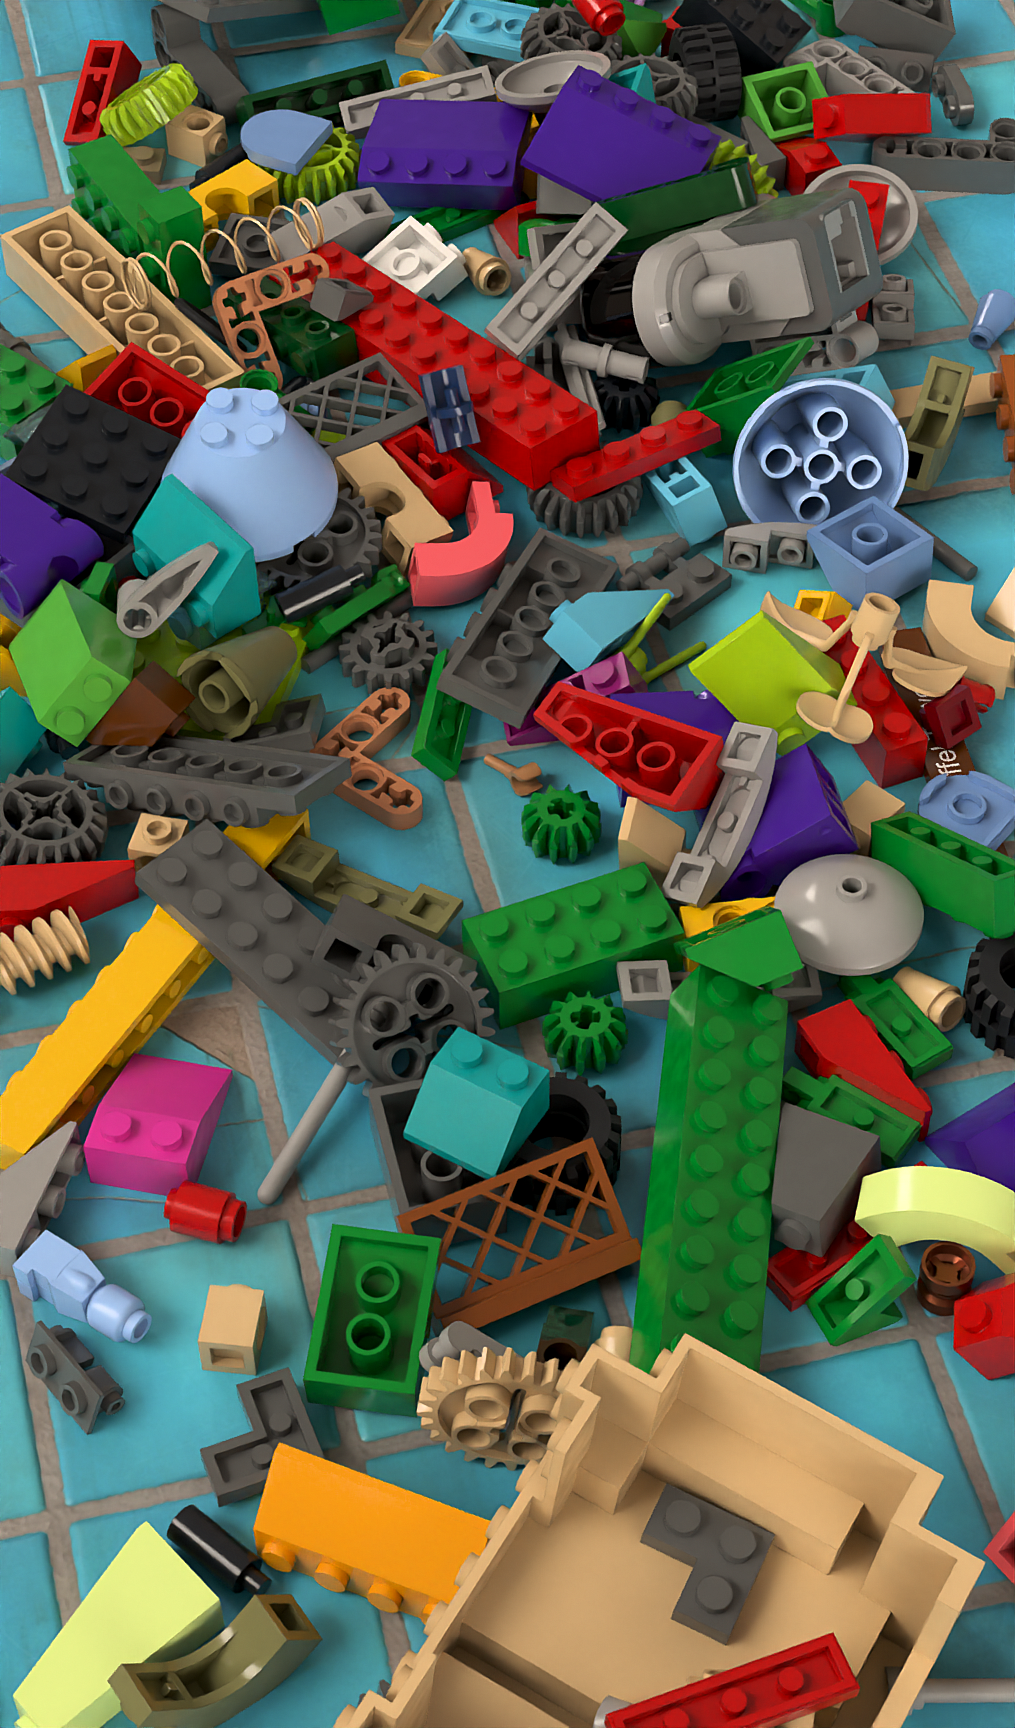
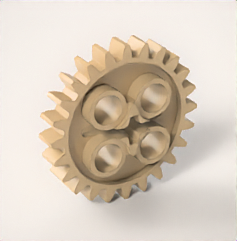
(472, 1399)

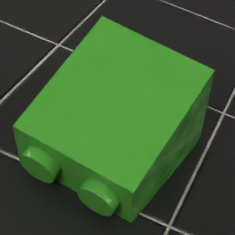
(72, 661)

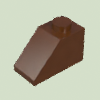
(144, 711)

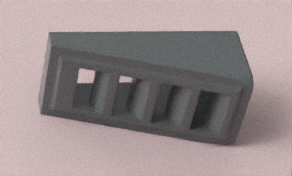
(767, 151)

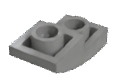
(894, 308)
(756, 544)

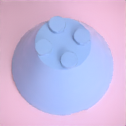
(818, 453)
(257, 470)

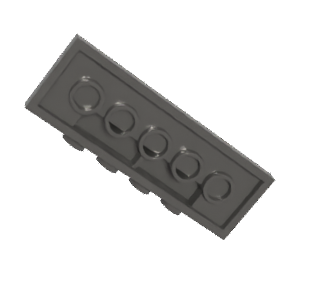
(503, 656)
(209, 778)

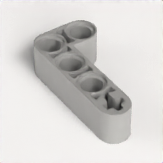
(844, 70)

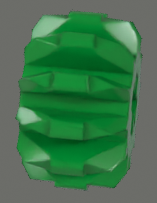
(561, 824)
(585, 1032)

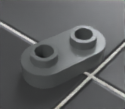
(954, 94)

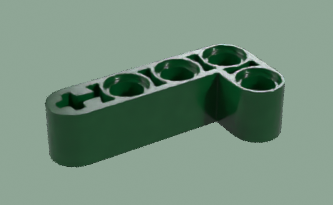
(685, 200)

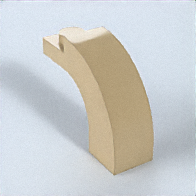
(958, 639)

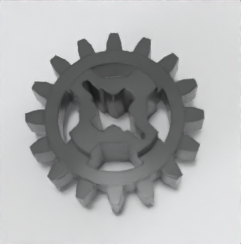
(387, 653)

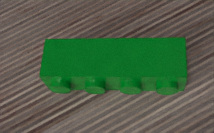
(950, 871)

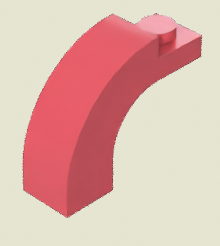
(466, 568)

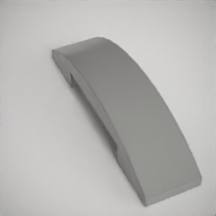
(731, 820)
(648, 985)

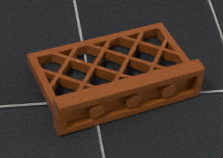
(548, 1276)

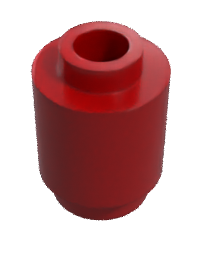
(601, 15)
(205, 1212)

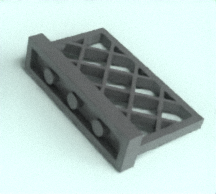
(350, 378)

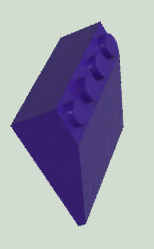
(614, 141)
(446, 154)

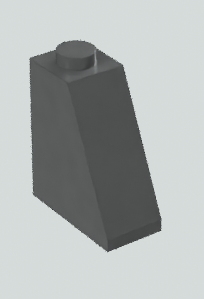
(818, 1177)

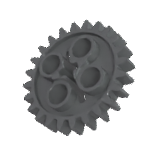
(347, 540)
(395, 985)

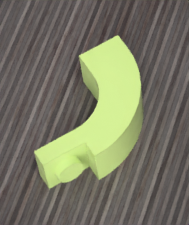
(940, 1205)

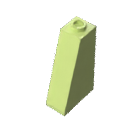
(137, 1612)

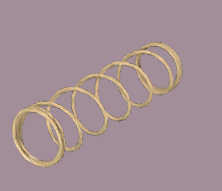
(300, 226)

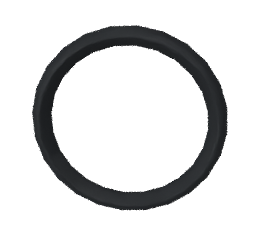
(204, 321)

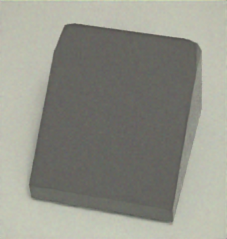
(338, 298)

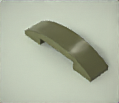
(321, 878)

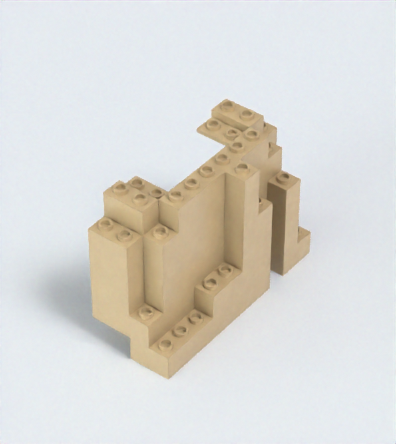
(583, 1610)

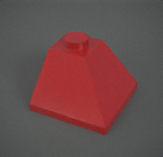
(987, 1327)

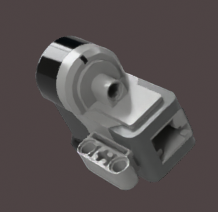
(745, 275)

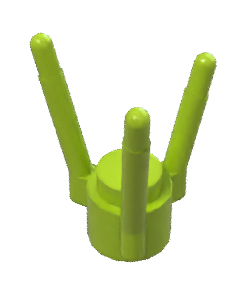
(639, 658)

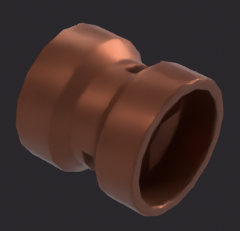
(944, 1276)

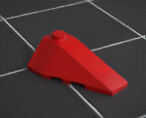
(635, 748)

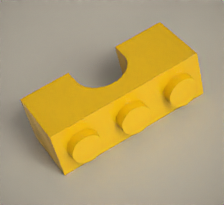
(237, 190)

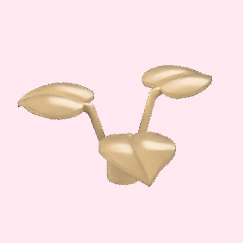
(870, 629)

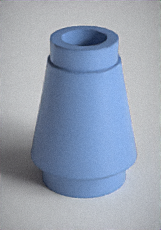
(992, 318)

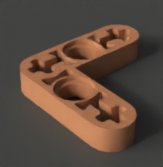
(255, 302)
(375, 801)

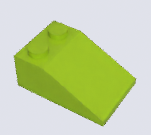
(762, 674)

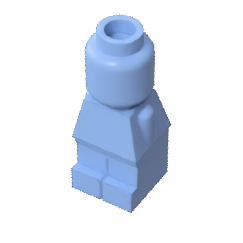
(79, 1290)

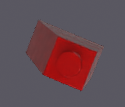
(871, 116)

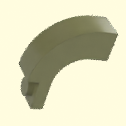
(936, 420)
(224, 1675)

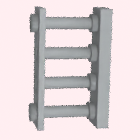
(554, 283)

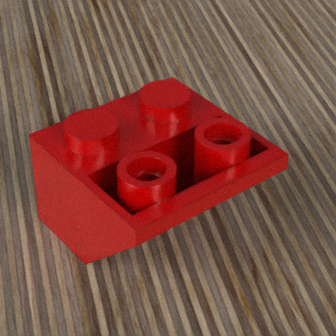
(442, 476)

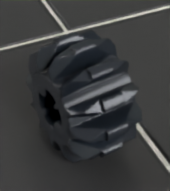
(626, 402)

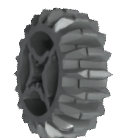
(564, 30)
(670, 82)
(589, 515)
(43, 817)

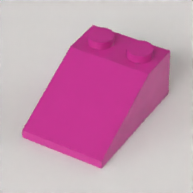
(155, 1124)

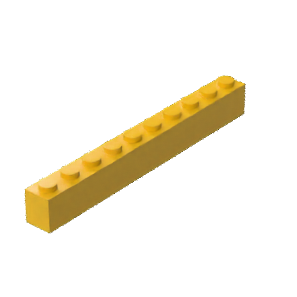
(119, 1013)

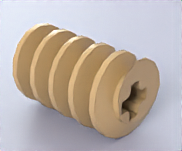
(41, 949)

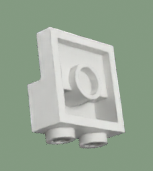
(419, 260)

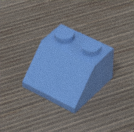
(872, 552)

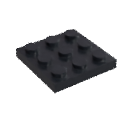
(94, 463)

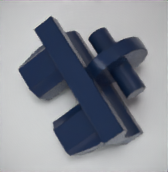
(449, 408)

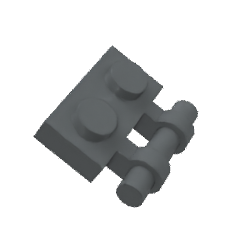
(691, 581)

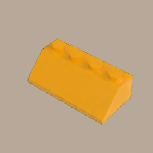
(363, 1534)

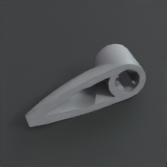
(149, 602)

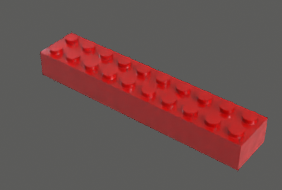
(519, 414)

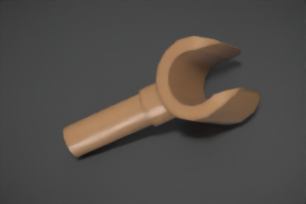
(521, 779)

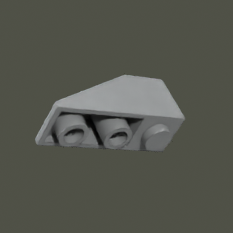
(351, 219)
(35, 1192)

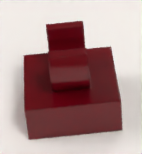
(951, 716)

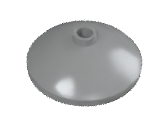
(538, 80)
(901, 208)
(850, 914)

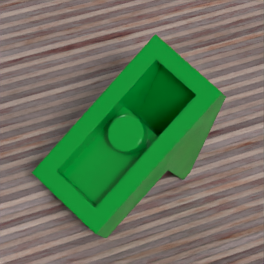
(862, 1293)

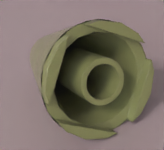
(237, 679)

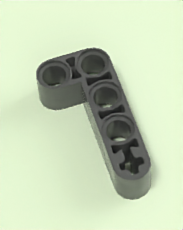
(179, 41)
(952, 163)

